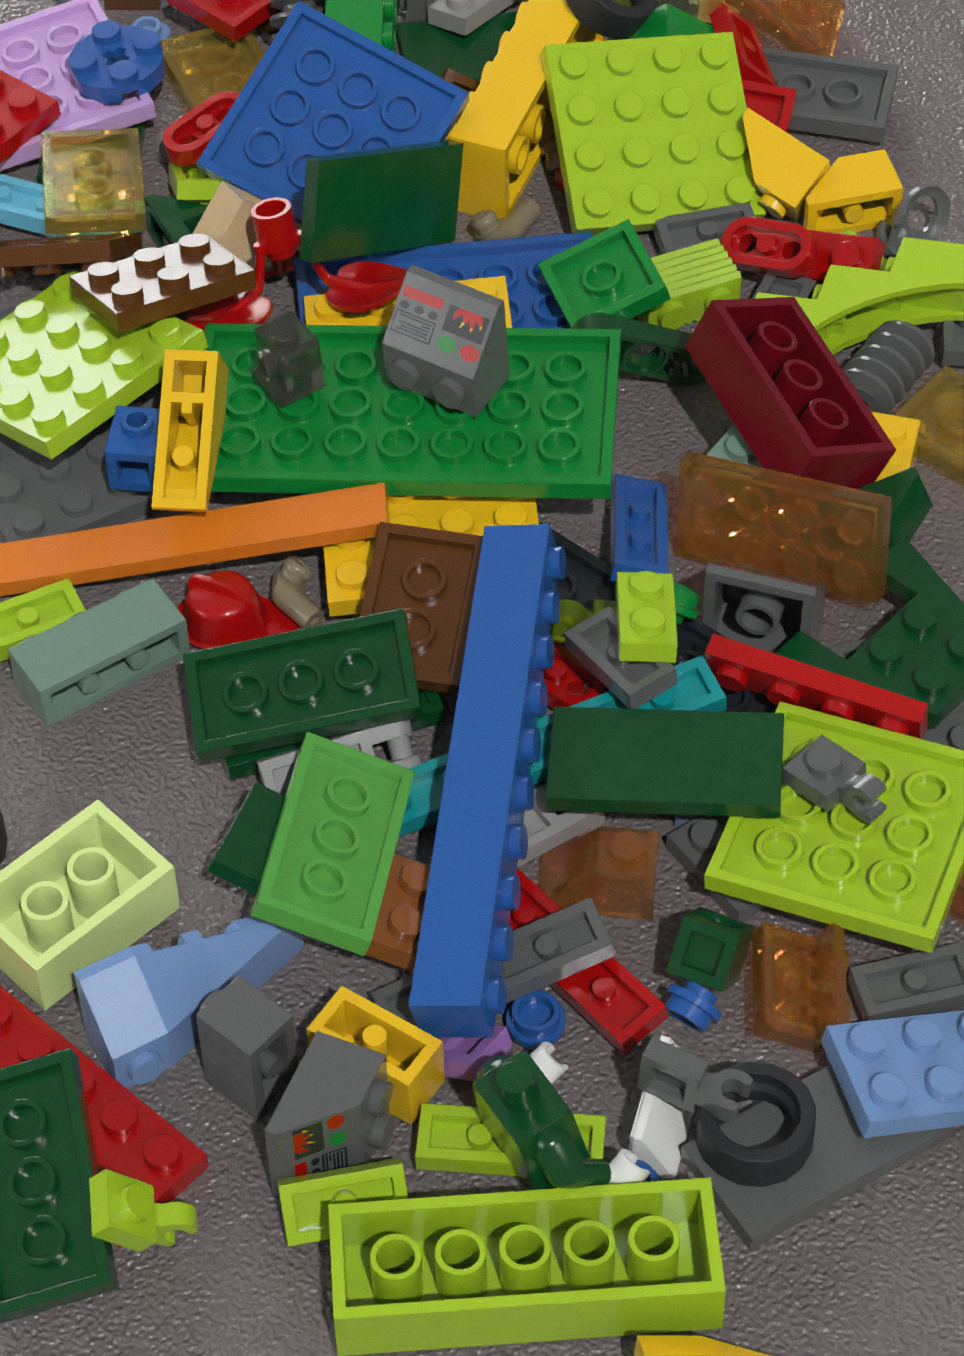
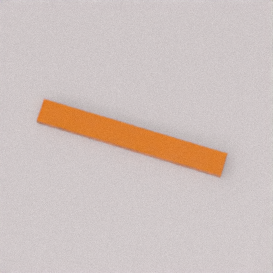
(194, 538)

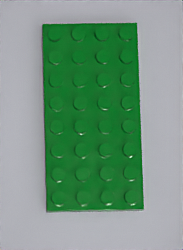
(536, 438)

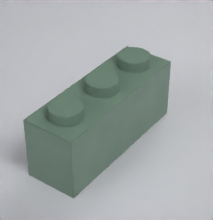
(99, 651)

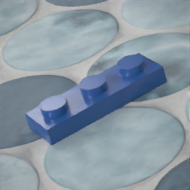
(638, 526)

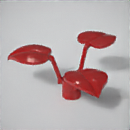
(354, 289)

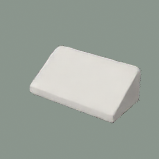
(660, 1132)

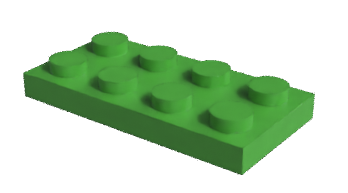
(334, 844)

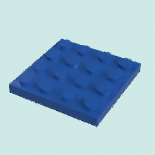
(324, 95)

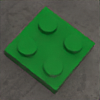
(605, 276)

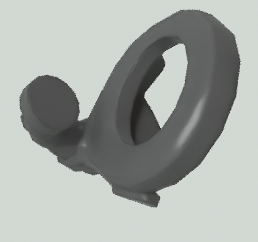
(893, 235)

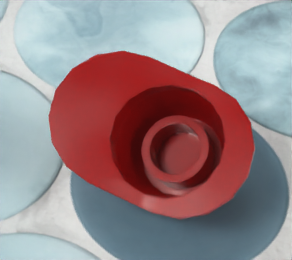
(228, 610)

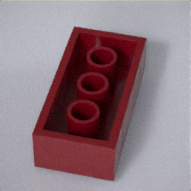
(788, 392)

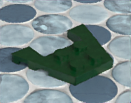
(916, 650)

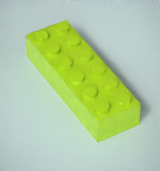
(525, 1266)

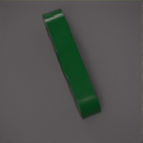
(667, 362)

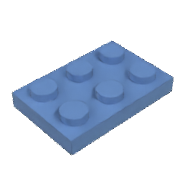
(901, 1071)

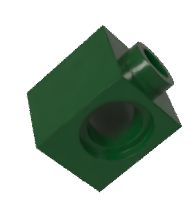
(710, 949)

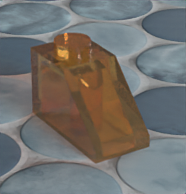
(609, 866)

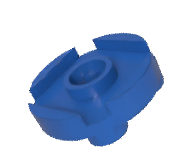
(134, 60)

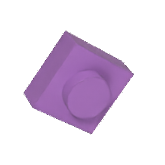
(467, 1054)

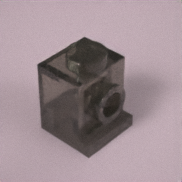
(287, 359)

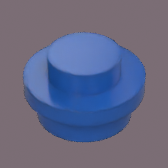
(692, 1005)
(536, 1019)

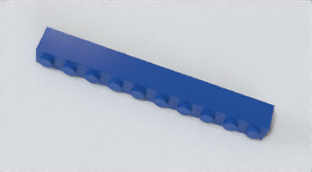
(488, 785)

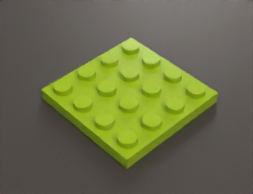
(649, 128)
(71, 369)
(833, 867)

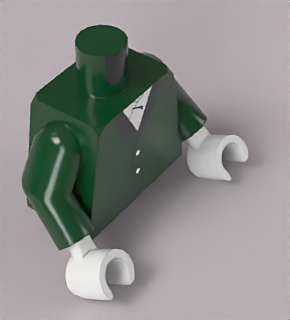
(538, 1126)

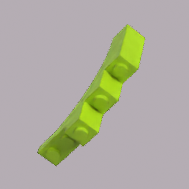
(916, 288)

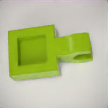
(128, 1217)

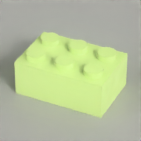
(79, 901)

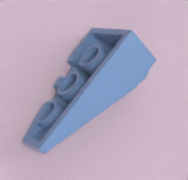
(145, 1001)

